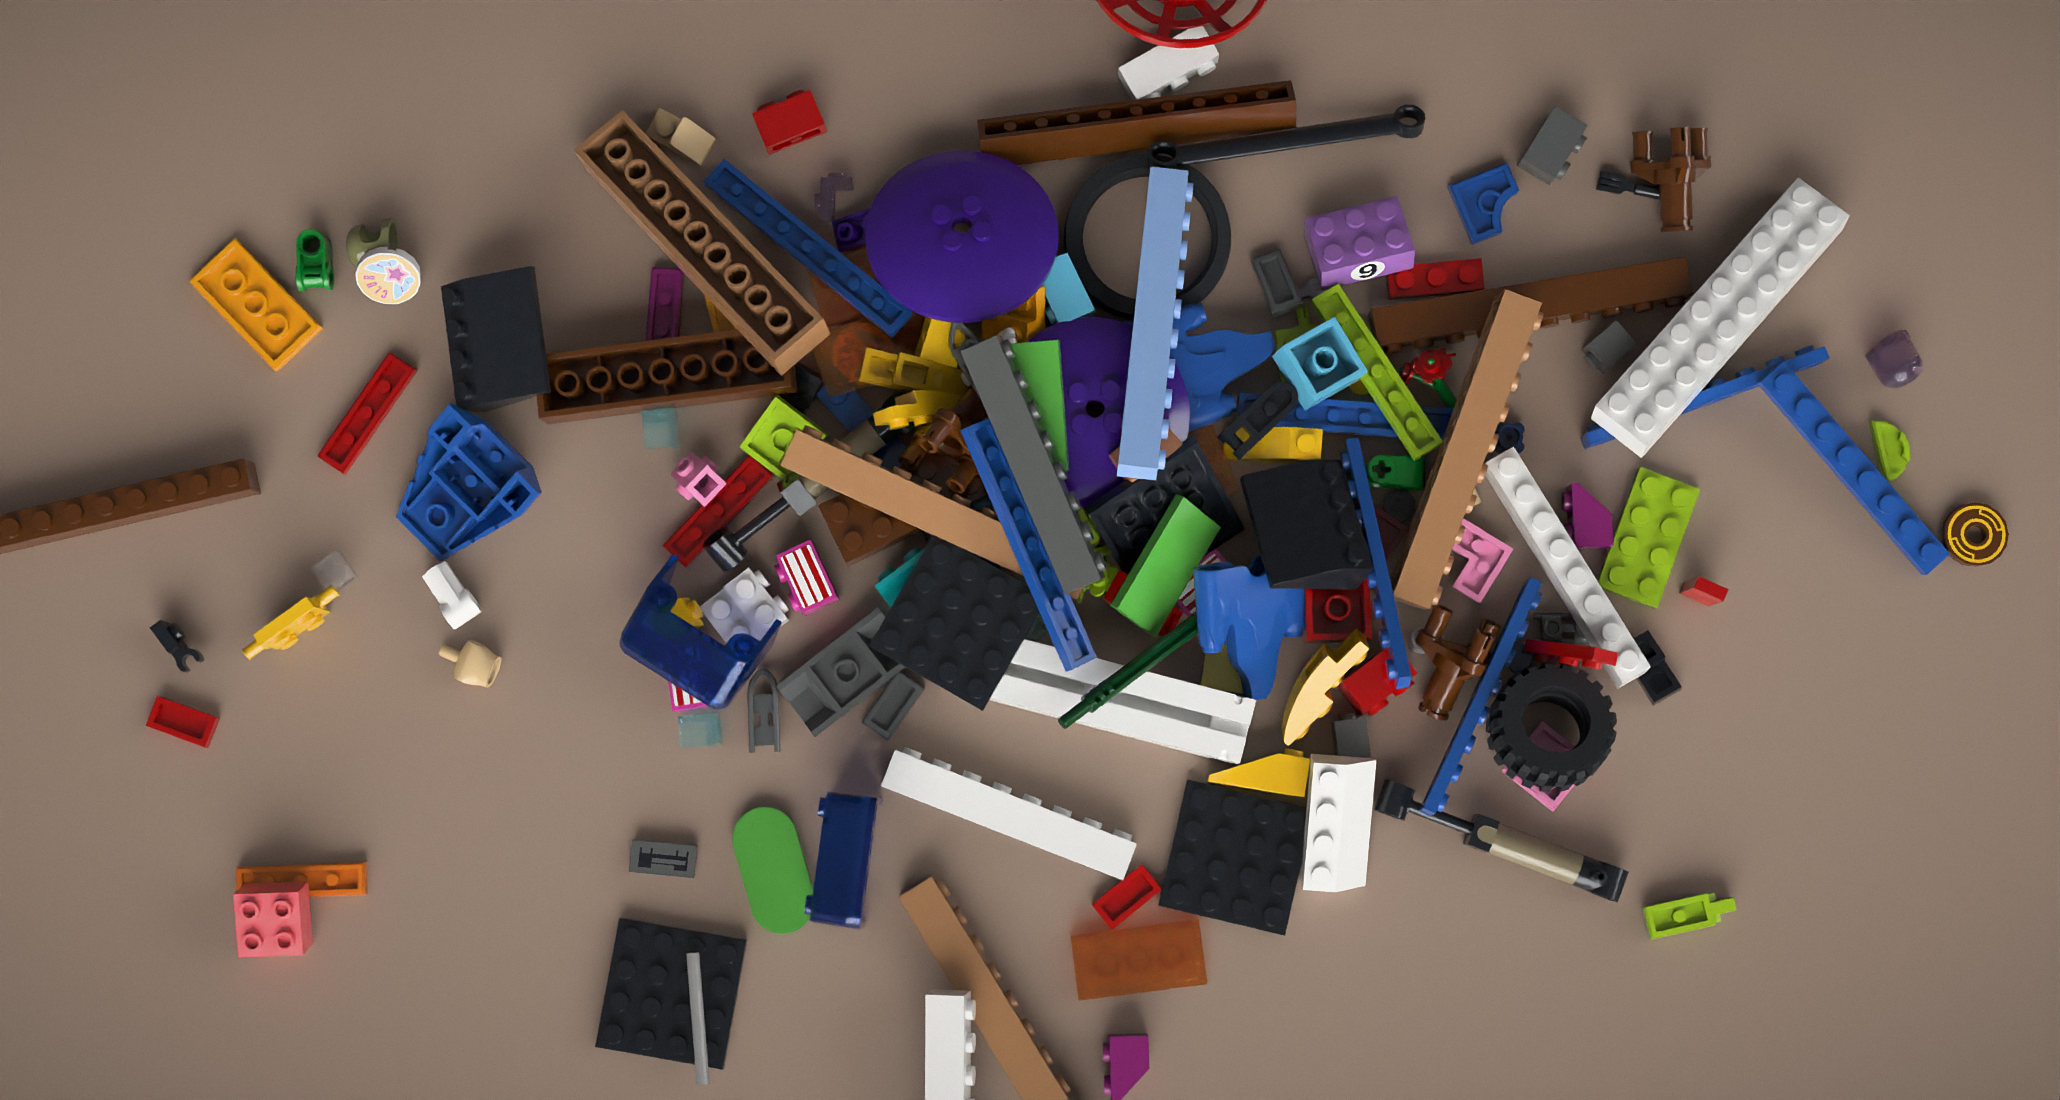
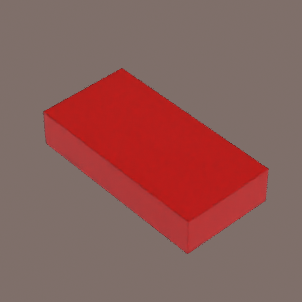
(1704, 591)
(182, 721)
(1126, 897)

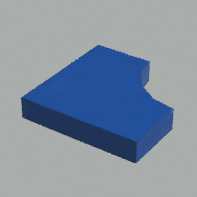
(1481, 201)

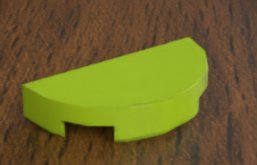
(1891, 449)

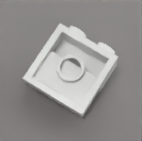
(745, 607)

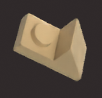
(680, 136)

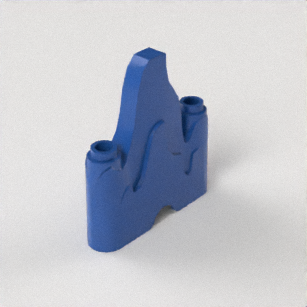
(1212, 362)
(1252, 618)

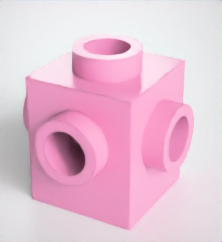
(697, 478)

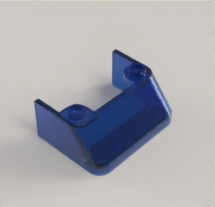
(685, 653)
(843, 860)

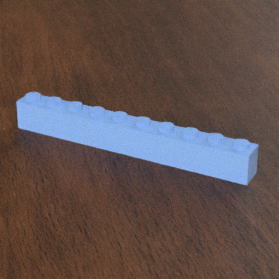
(1153, 324)

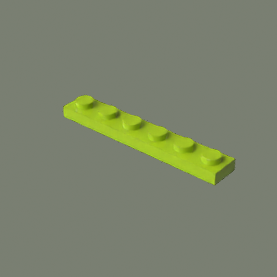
(1382, 378)

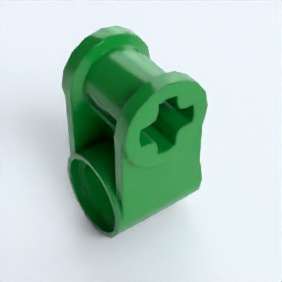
(314, 268)
(1400, 474)

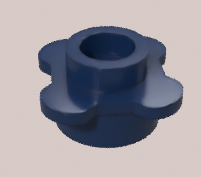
(1515, 431)

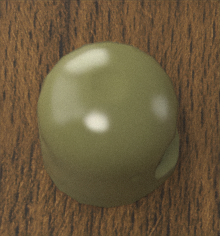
(361, 241)

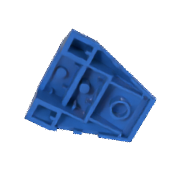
(465, 484)

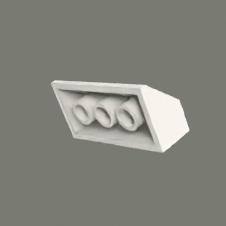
(1337, 822)

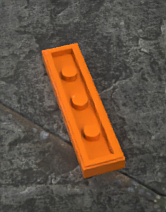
(323, 879)

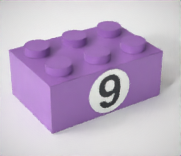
(1359, 243)

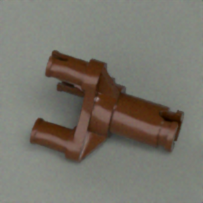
(1673, 176)
(946, 438)
(1452, 660)

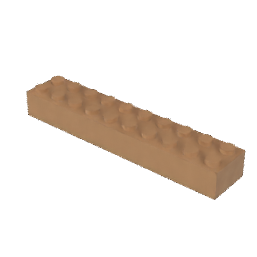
(702, 242)
(1464, 449)

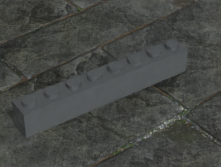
(1033, 463)

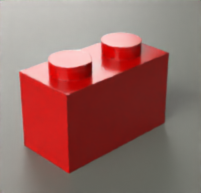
(789, 121)

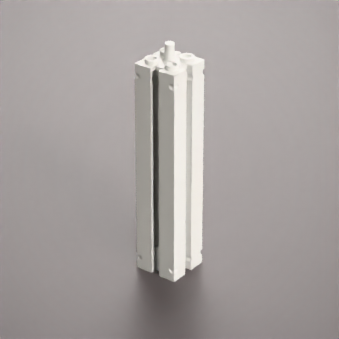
(1148, 709)

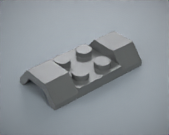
(839, 676)

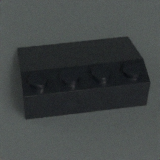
(495, 339)
(1307, 526)

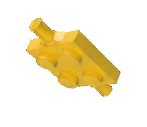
(285, 628)

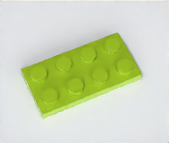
(1647, 537)

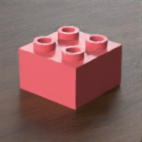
(273, 919)

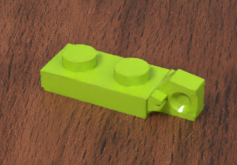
(1685, 914)

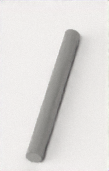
(697, 1018)

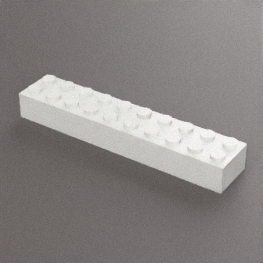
(1719, 317)

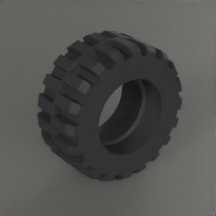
(1572, 693)

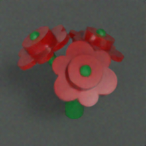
(1431, 367)

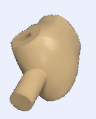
(474, 663)

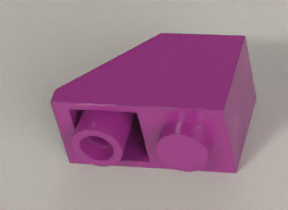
(1588, 520)
(1128, 1062)

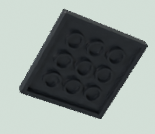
(1133, 510)
(957, 622)
(1235, 857)
(649, 996)

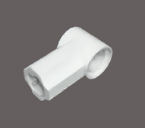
(455, 602)

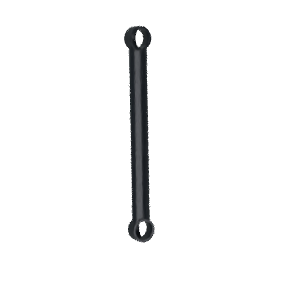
(1288, 138)

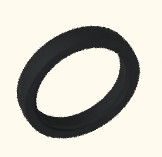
(1130, 168)

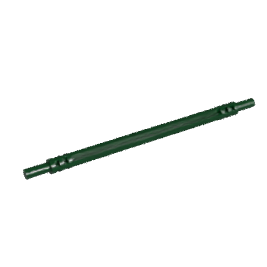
(1131, 671)

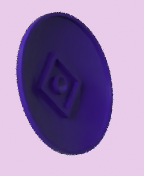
(958, 273)
(1096, 369)

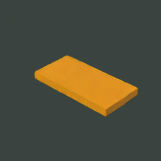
(255, 304)

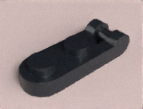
(1260, 417)

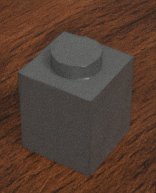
(1608, 347)
(1351, 736)

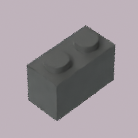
(1553, 145)

